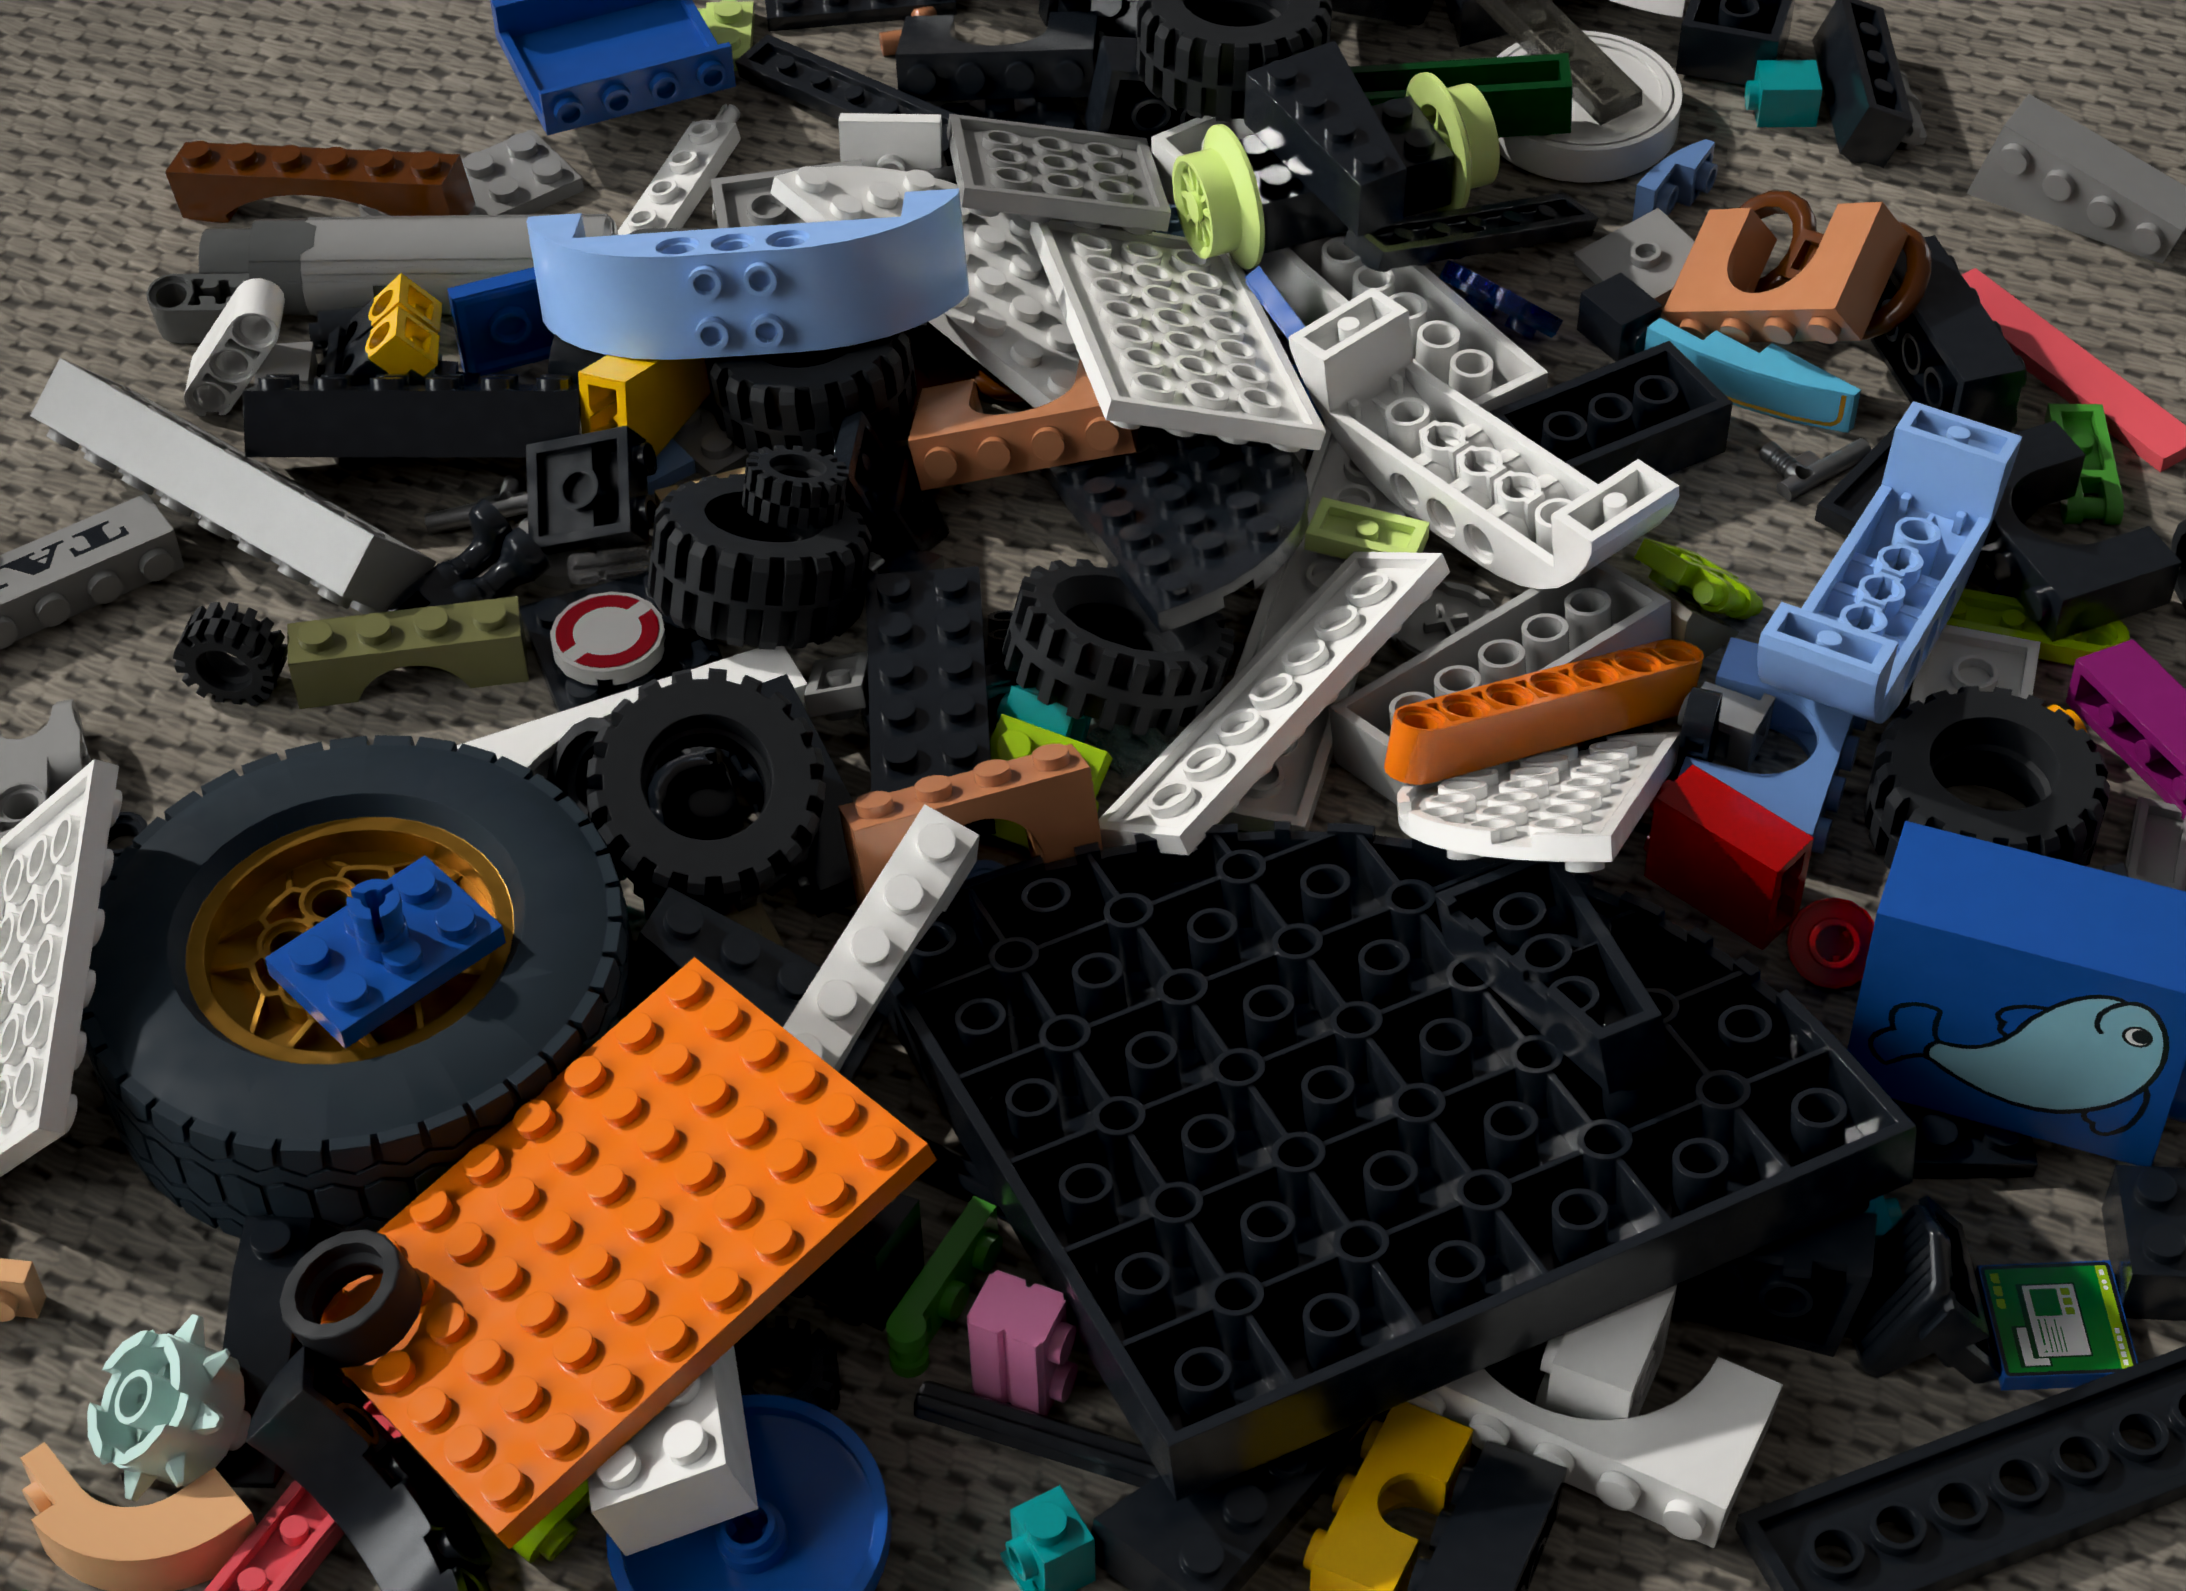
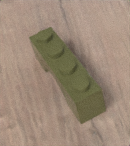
(340, 656)

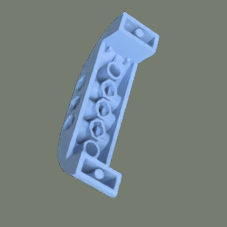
(751, 284)
(1896, 571)

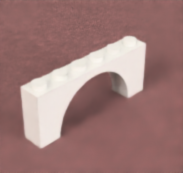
(1666, 1465)

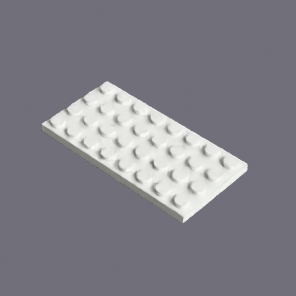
(1174, 337)

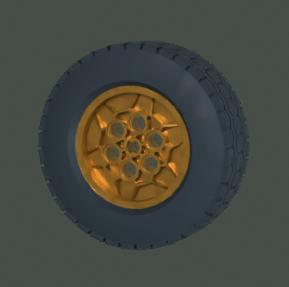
(235, 1086)

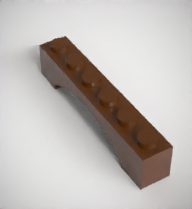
(220, 177)

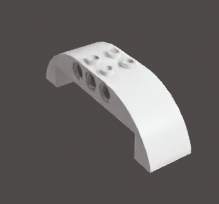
(1459, 464)

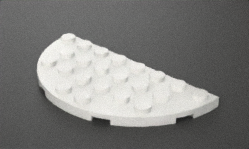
(1010, 312)
(1544, 805)

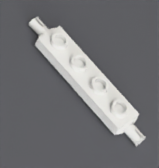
(686, 173)

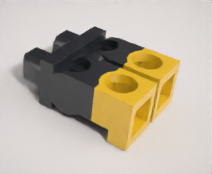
(387, 335)

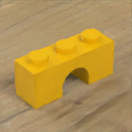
(1406, 1464)

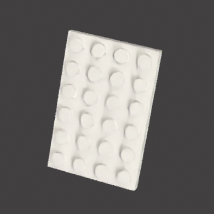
(47, 933)

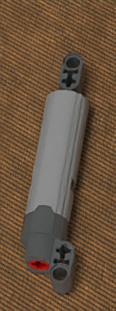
(346, 262)

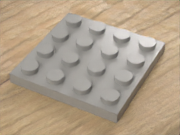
(1057, 174)

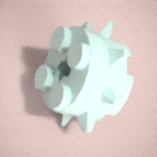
(168, 1408)

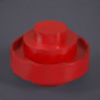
(1830, 942)

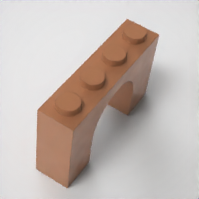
(1822, 303)
(961, 444)
(1041, 791)

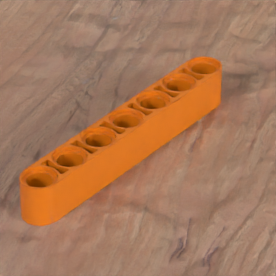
(1540, 711)

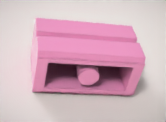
(1021, 1344)

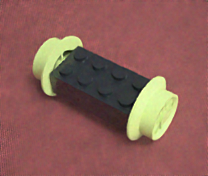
(1250, 203)

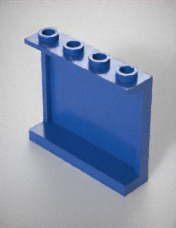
(608, 56)

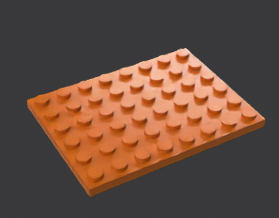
(621, 1242)

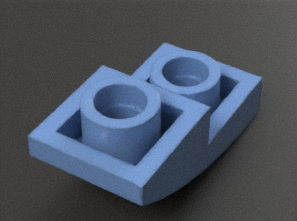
(1677, 179)

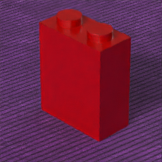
(1727, 856)

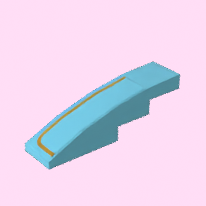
(1765, 381)

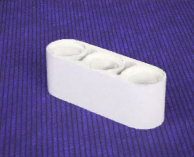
(235, 347)

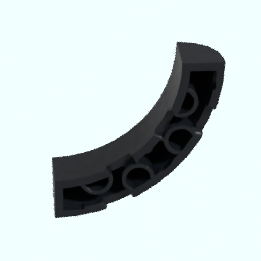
(367, 1481)

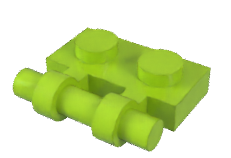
(1707, 582)

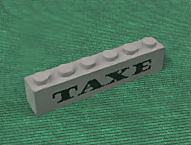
(84, 567)

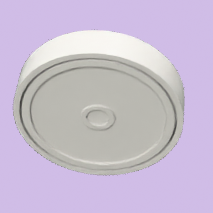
(1619, 146)

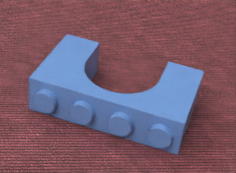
(1820, 730)

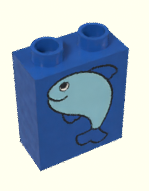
(2027, 994)

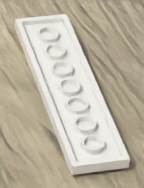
(1272, 700)

